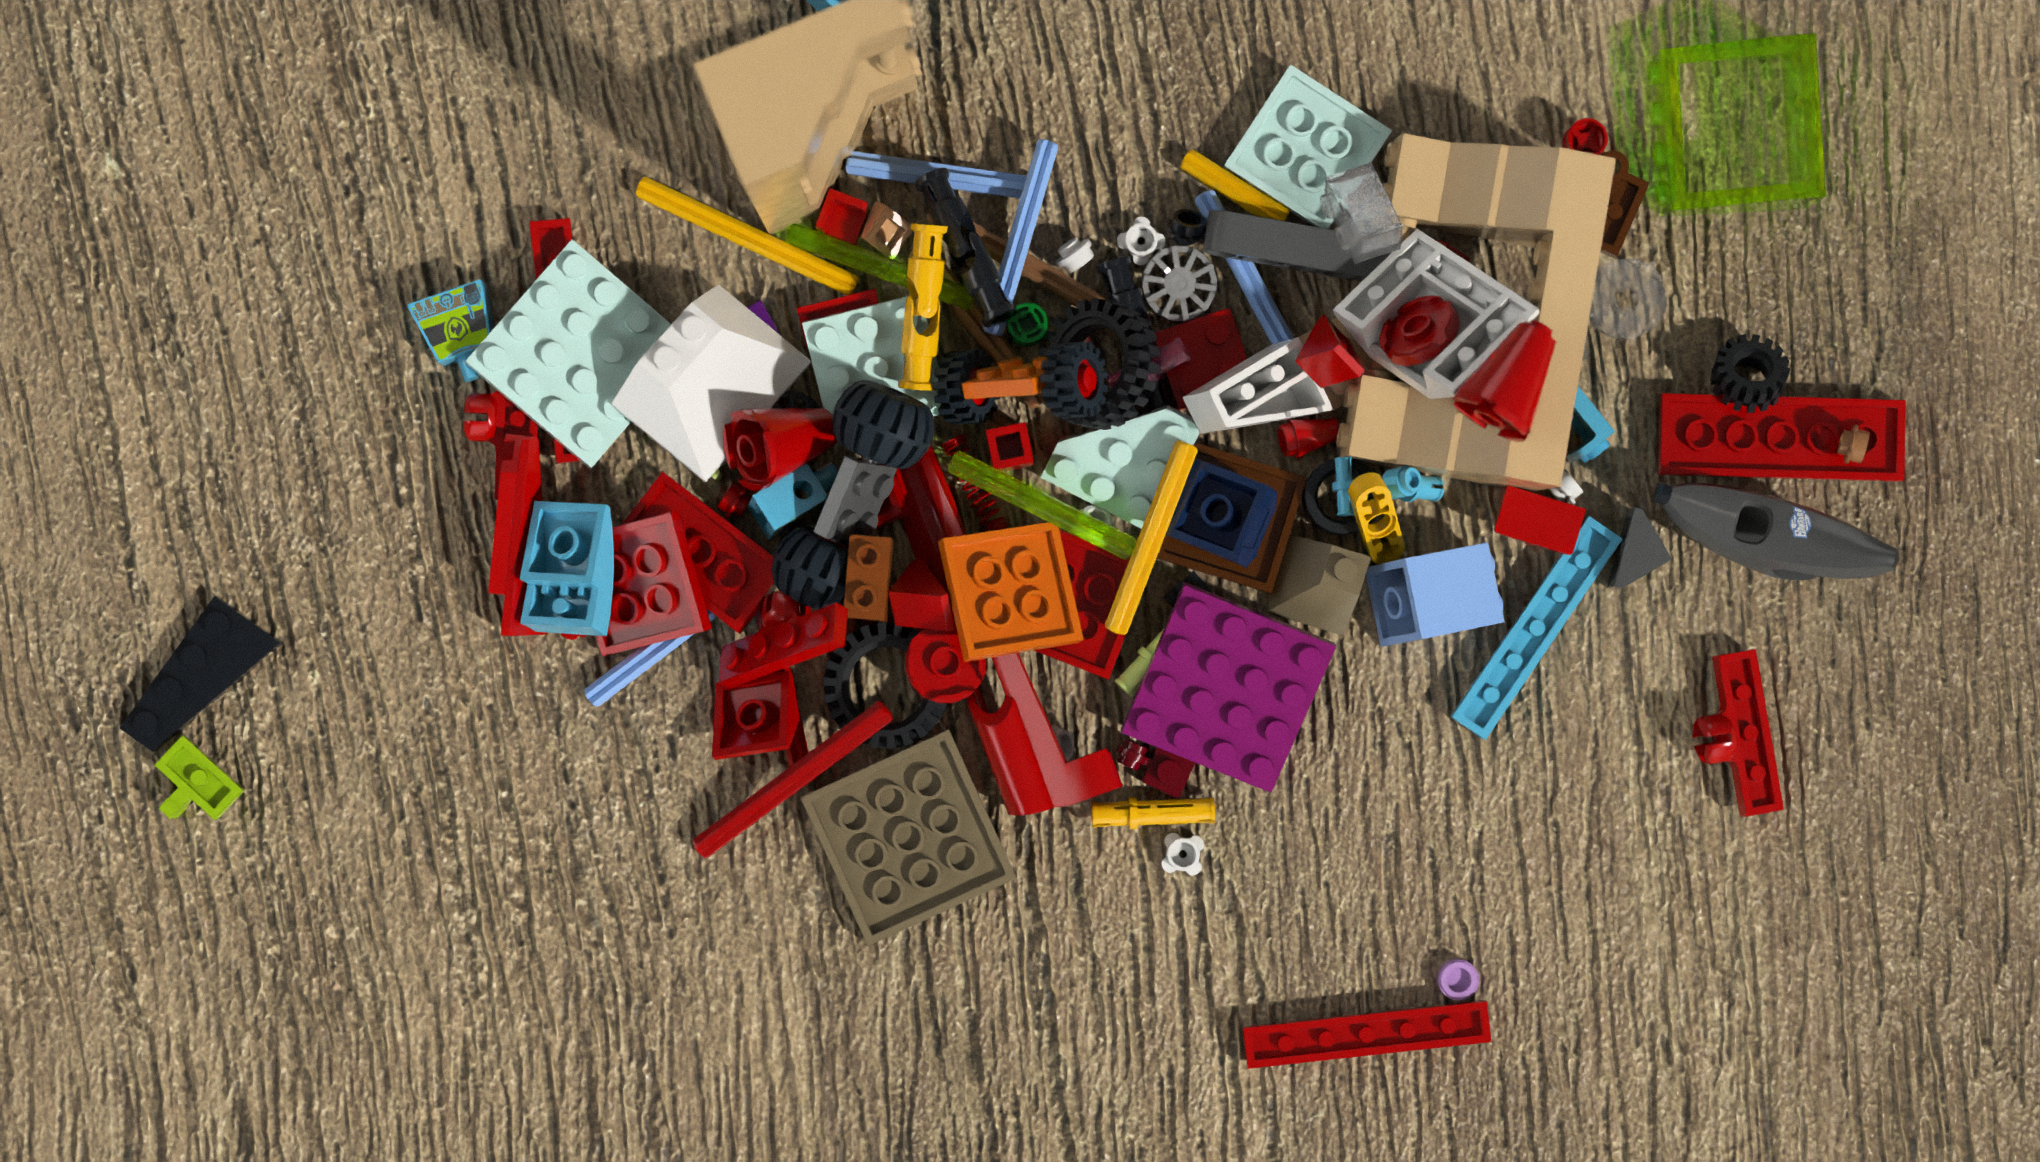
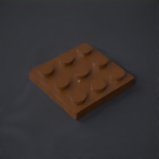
(1264, 568)

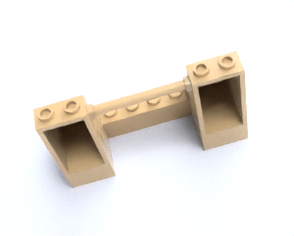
(803, 98)
(1508, 195)

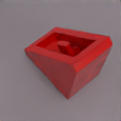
(1329, 355)
(920, 600)

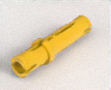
(1153, 812)

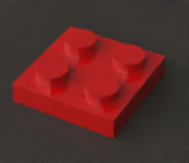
(1213, 349)

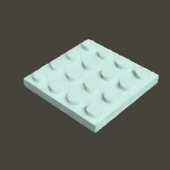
(570, 351)

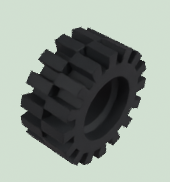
(1744, 391)

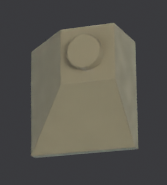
(1318, 584)

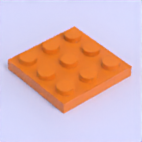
(1010, 591)

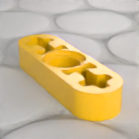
(1367, 510)

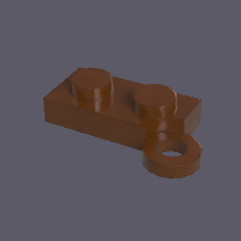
(1624, 202)

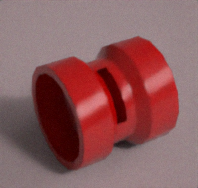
(1589, 135)

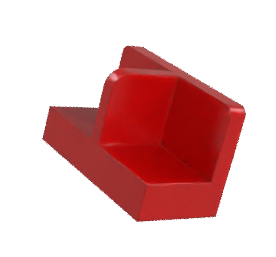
(1538, 520)

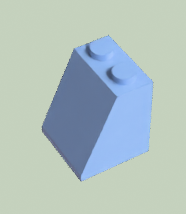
(1434, 594)

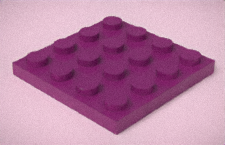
(1228, 687)

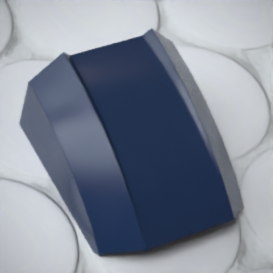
(1223, 513)

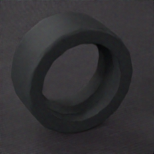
(1311, 502)

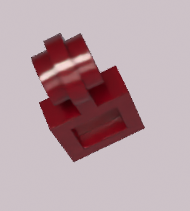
(1164, 771)

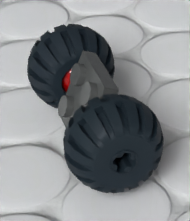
(889, 434)

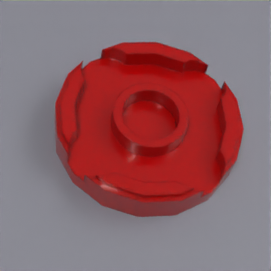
(1419, 331)
(938, 669)

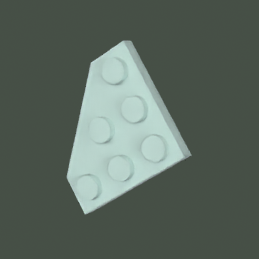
(1120, 465)

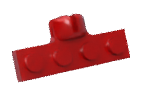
(502, 419)
(783, 640)
(1742, 734)

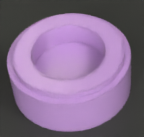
(1457, 979)

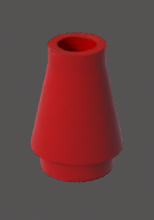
(1303, 436)

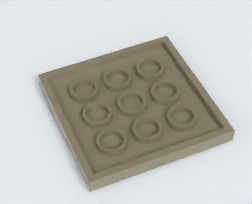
(908, 837)

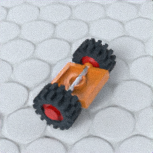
(1066, 374)

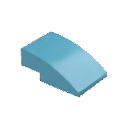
(568, 569)

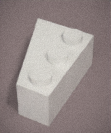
(1258, 392)

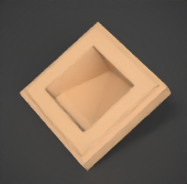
(886, 230)

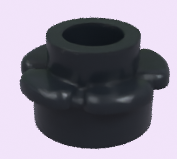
(1187, 227)

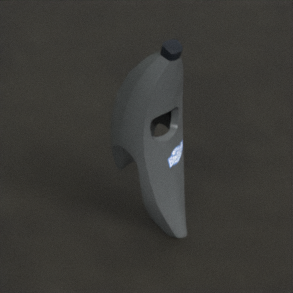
(1774, 533)

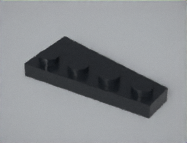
(203, 666)

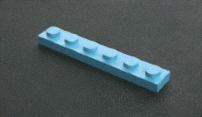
(1535, 629)

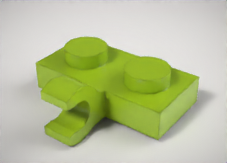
(197, 780)

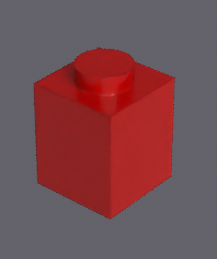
(1010, 447)

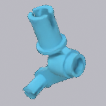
(1402, 483)

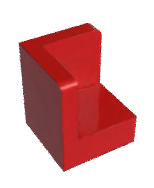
(842, 216)

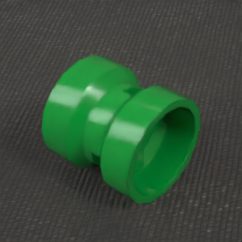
(1024, 330)

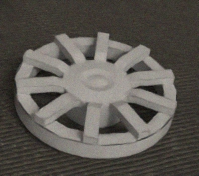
(1179, 283)

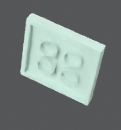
(1300, 141)
(863, 347)

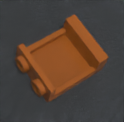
(869, 578)

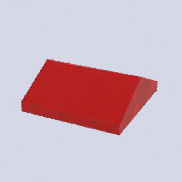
(755, 716)

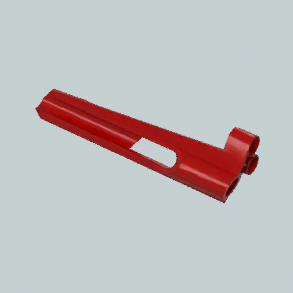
(1018, 735)

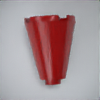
(1509, 382)
(775, 442)

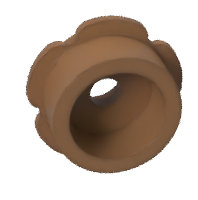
(1853, 444)

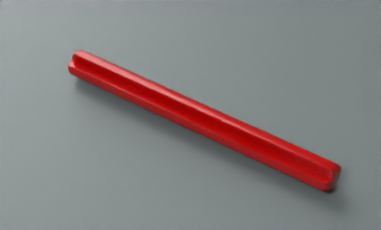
(792, 779)

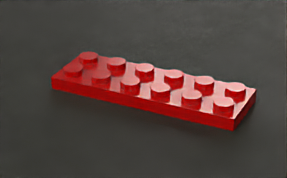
(1784, 442)

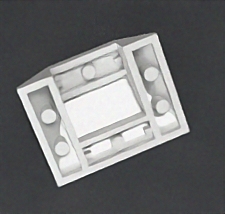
(1426, 269)
(702, 371)

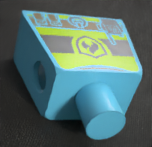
(455, 323)
(780, 509)

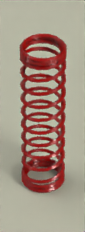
(949, 445)

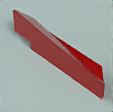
(516, 496)

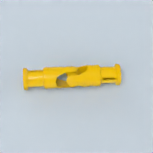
(924, 285)

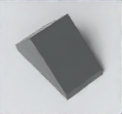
(1638, 551)

